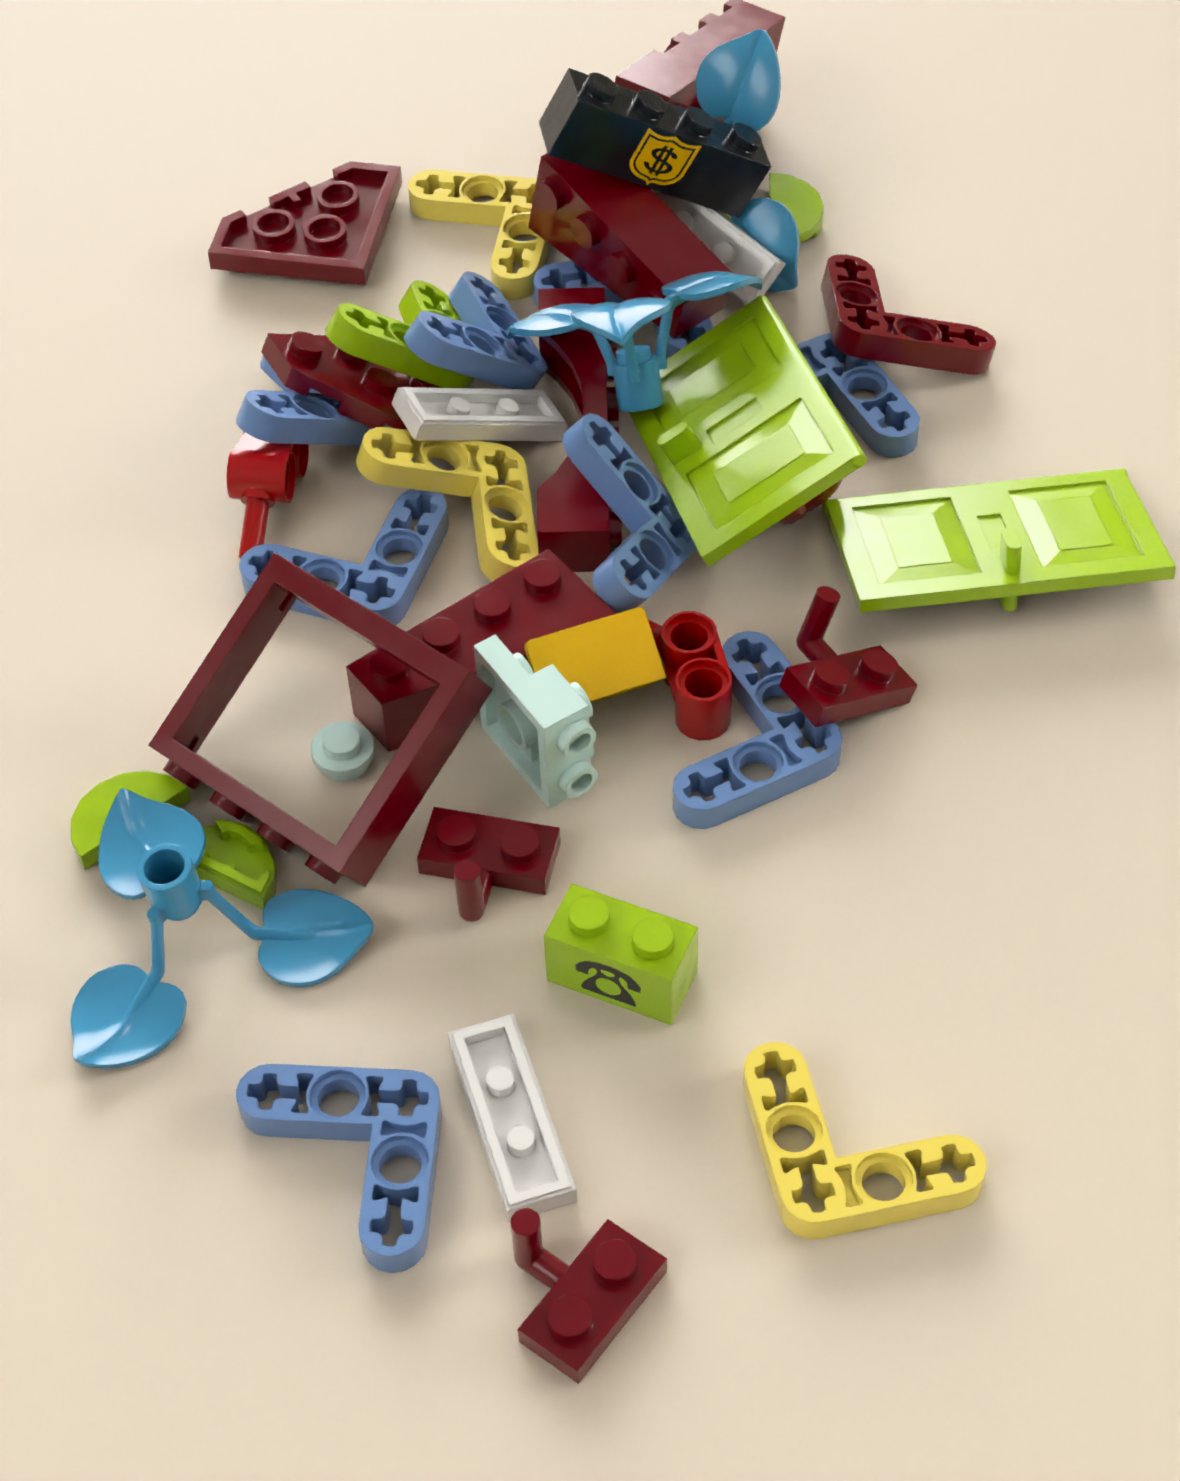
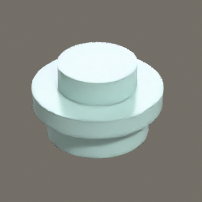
(342, 750)

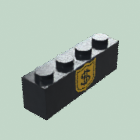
(653, 142)

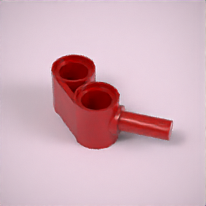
(261, 476)
(695, 673)

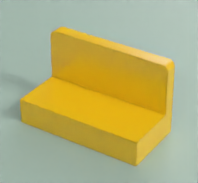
(602, 655)

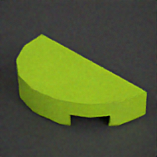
(801, 200)
(94, 806)
(238, 862)

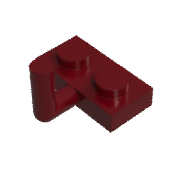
(843, 684)
(487, 853)
(585, 1299)

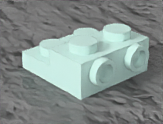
(537, 722)

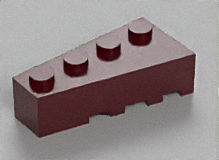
(516, 607)

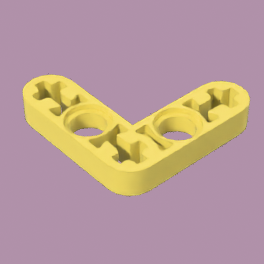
(434, 198)
(475, 476)
(841, 1178)

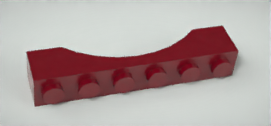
(570, 512)

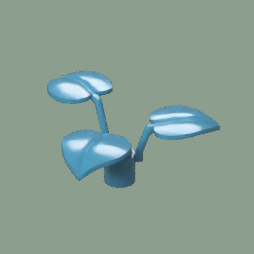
(744, 87)
(635, 368)
(155, 854)

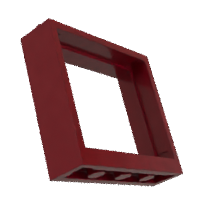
(406, 775)

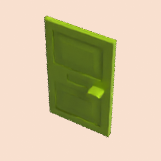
(744, 431)
(996, 540)

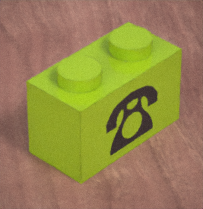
(621, 953)

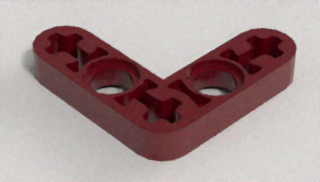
(868, 332)

